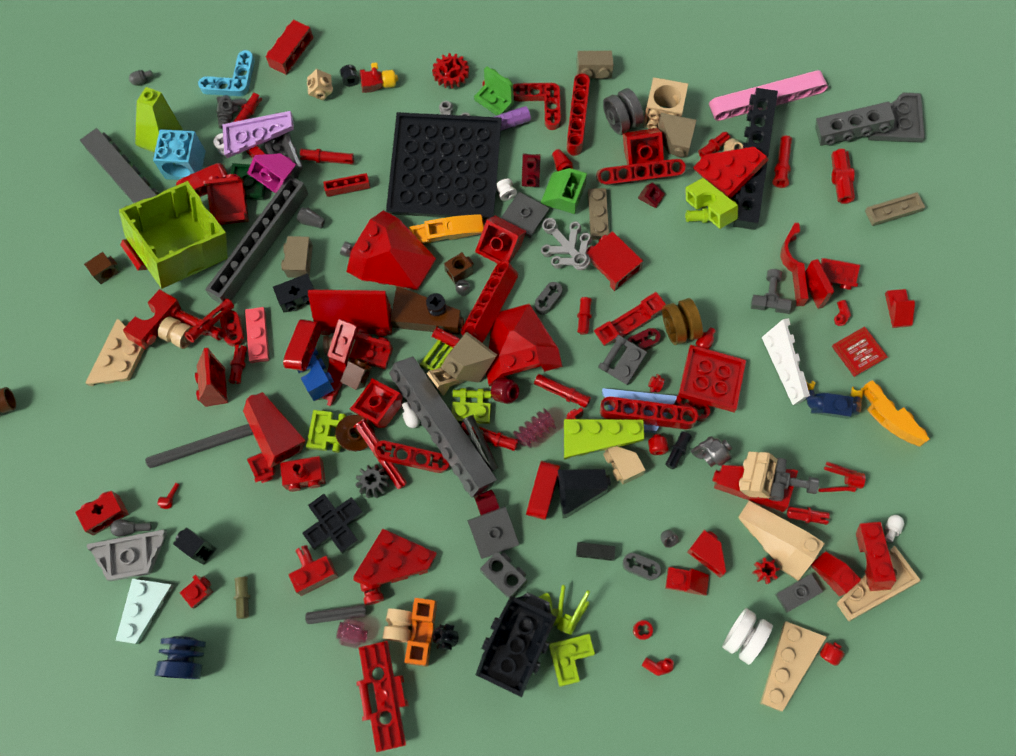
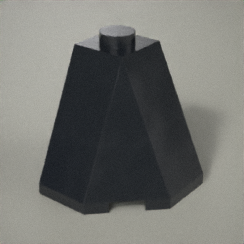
(580, 488)

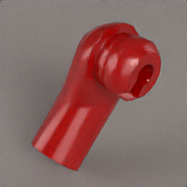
(658, 668)

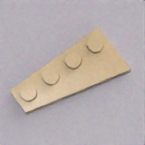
(861, 600)
(790, 662)

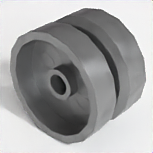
(623, 111)

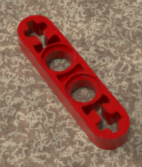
(411, 452)

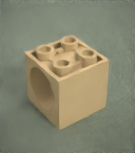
(667, 94)

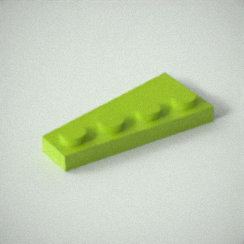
(592, 435)

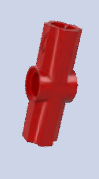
(843, 176)

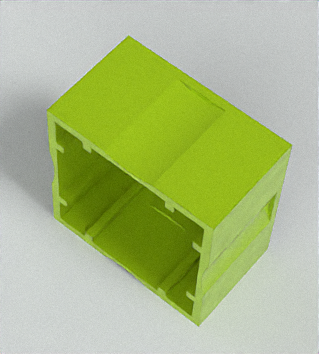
(174, 234)

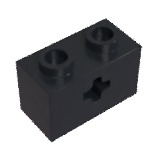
(286, 293)
(194, 545)

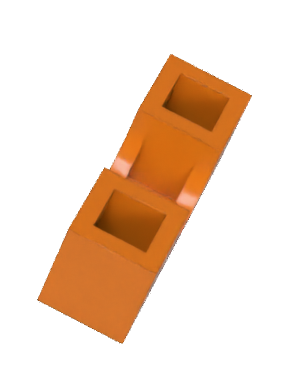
(422, 632)

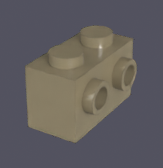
(595, 63)
(297, 256)

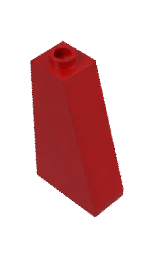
(272, 430)
(728, 481)

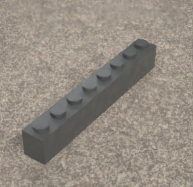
(257, 240)
(442, 427)

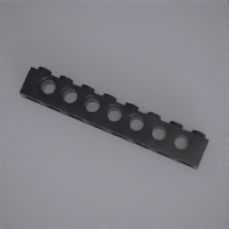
(766, 100)

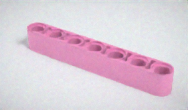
(788, 91)

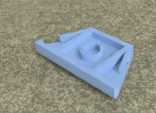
(651, 397)

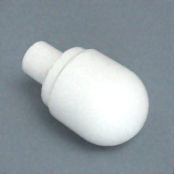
(409, 416)
(893, 527)

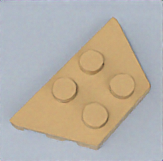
(117, 358)

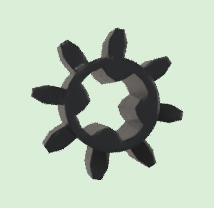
(445, 637)

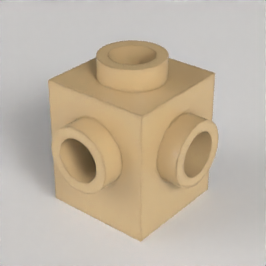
(319, 84)

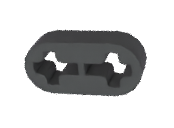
(551, 300)
(639, 571)

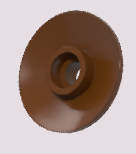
(345, 429)

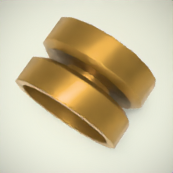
(682, 321)

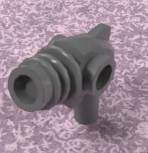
(226, 108)

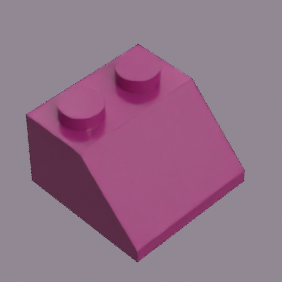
(271, 170)

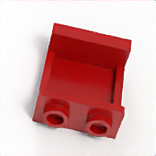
(227, 199)
(614, 260)

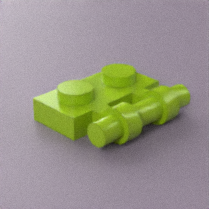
(464, 409)
(320, 429)

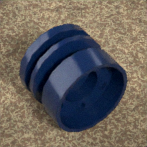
(180, 658)

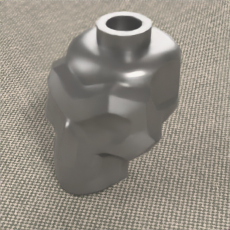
(713, 451)

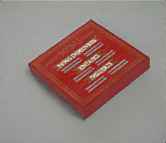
(859, 351)

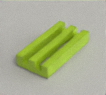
(423, 364)

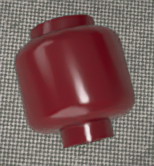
(504, 390)

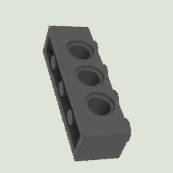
(862, 117)

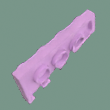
(252, 132)

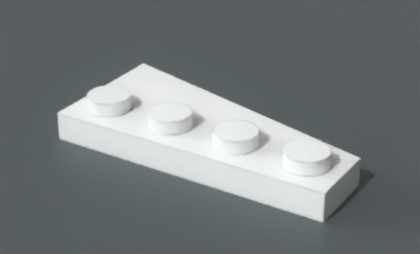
(781, 350)

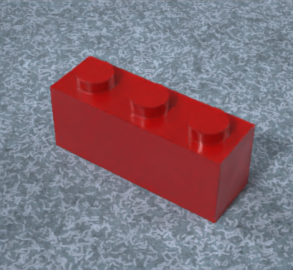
(289, 47)

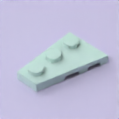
(140, 607)

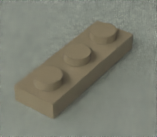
(895, 209)
(598, 213)

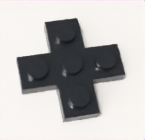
(333, 523)

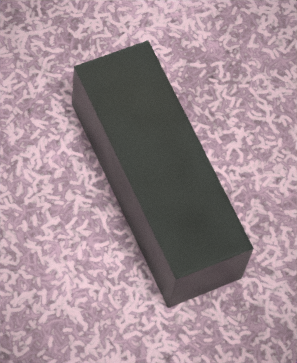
(595, 551)

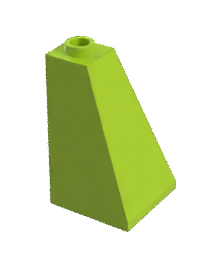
(151, 116)

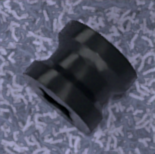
(349, 75)
(436, 309)

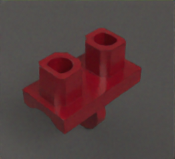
(531, 170)

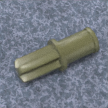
(241, 597)

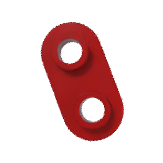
(232, 329)

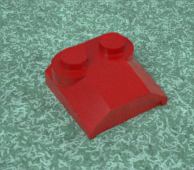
(378, 403)

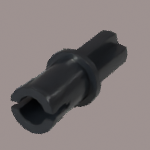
(678, 450)

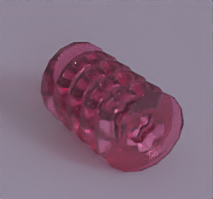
(535, 429)

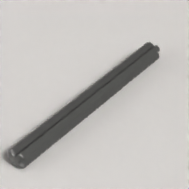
(198, 446)

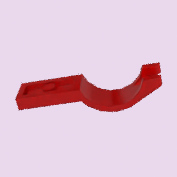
(797, 268)
(339, 354)

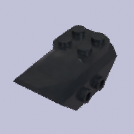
(516, 643)

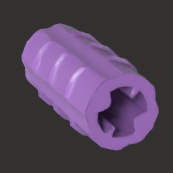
(515, 117)

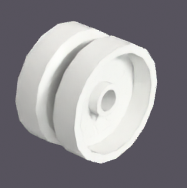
(749, 637)

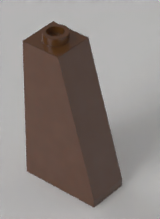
(412, 314)

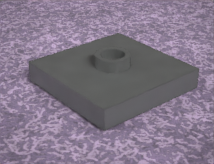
(526, 213)
(493, 532)

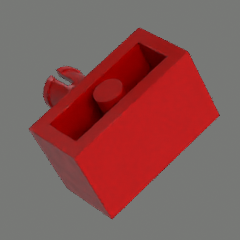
(302, 473)
(312, 573)

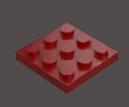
(712, 378)

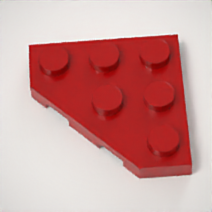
(730, 169)
(393, 560)

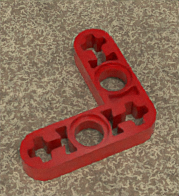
(544, 95)

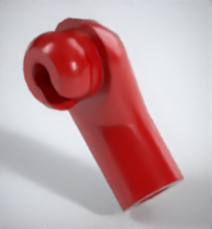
(844, 314)

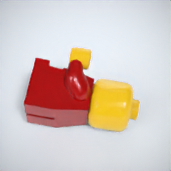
(376, 80)

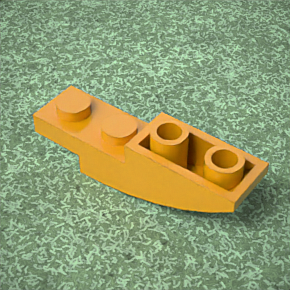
(448, 228)
(897, 422)

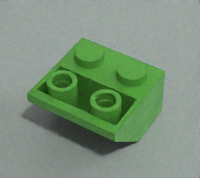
(565, 190)

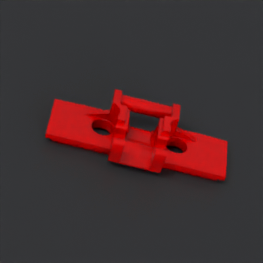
(387, 693)

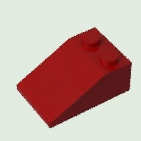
(210, 380)

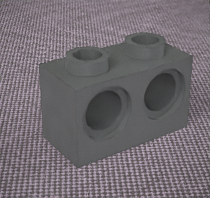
(500, 578)

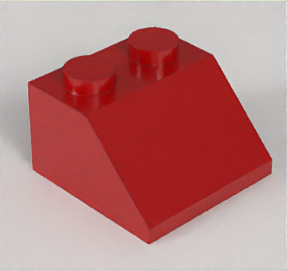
(643, 147)
(500, 240)

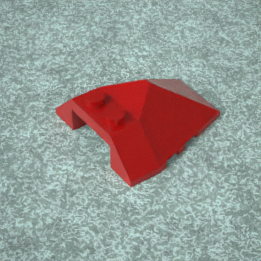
(390, 254)
(520, 344)

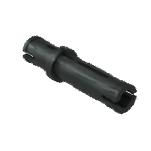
(471, 422)

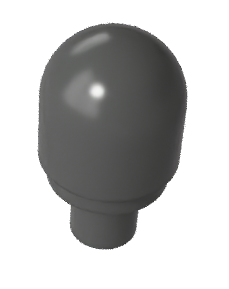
(140, 77)

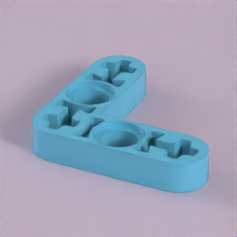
(233, 83)

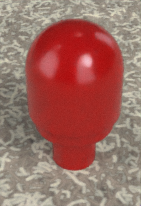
(707, 339)

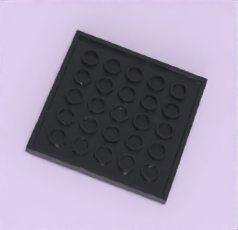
(444, 165)

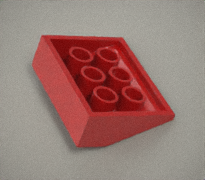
(362, 307)

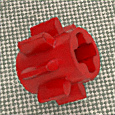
(763, 575)

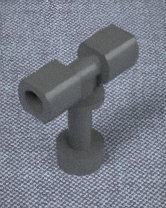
(772, 299)
(783, 480)

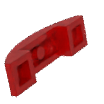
(631, 320)

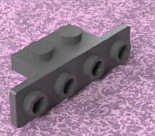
(283, 145)

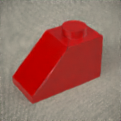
(709, 552)
(835, 573)

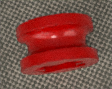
(643, 636)

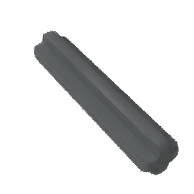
(335, 614)

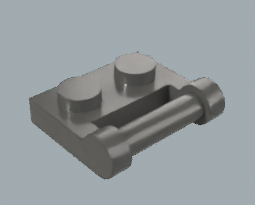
(627, 364)

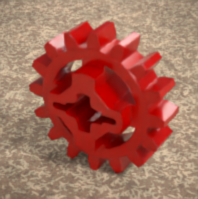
(452, 70)

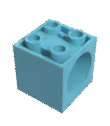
(178, 153)

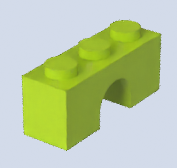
(720, 208)

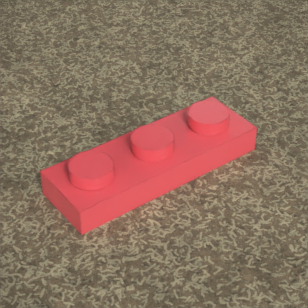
(257, 335)

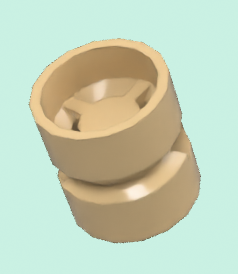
(174, 331)
(398, 625)

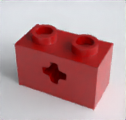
(101, 512)

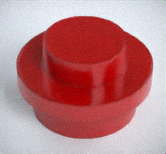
(656, 383)

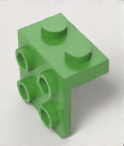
(496, 93)

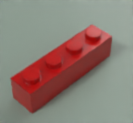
(346, 184)

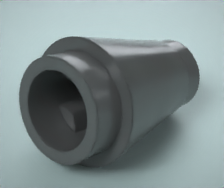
(310, 218)

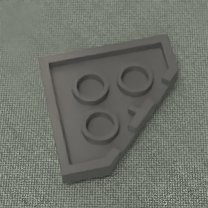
(908, 120)

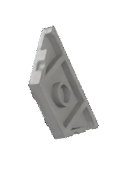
(128, 555)

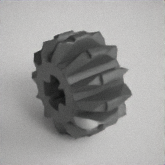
(367, 476)

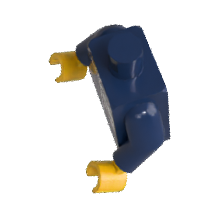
(834, 404)

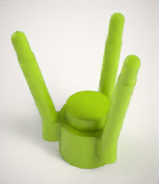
(568, 623)

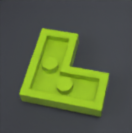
(564, 656)

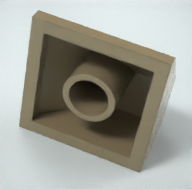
(676, 133)
(469, 359)

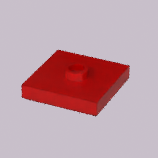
(818, 284)

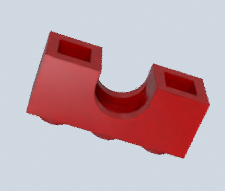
(145, 331)
(879, 567)

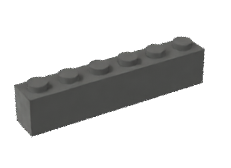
(118, 166)

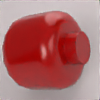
(658, 445)
(832, 653)

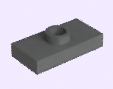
(799, 593)

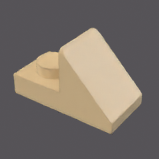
(442, 380)

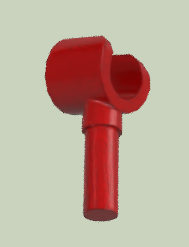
(166, 502)

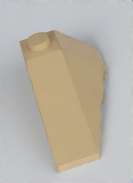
(785, 542)

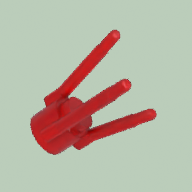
(852, 478)

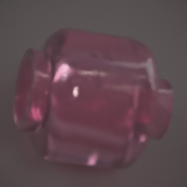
(351, 633)

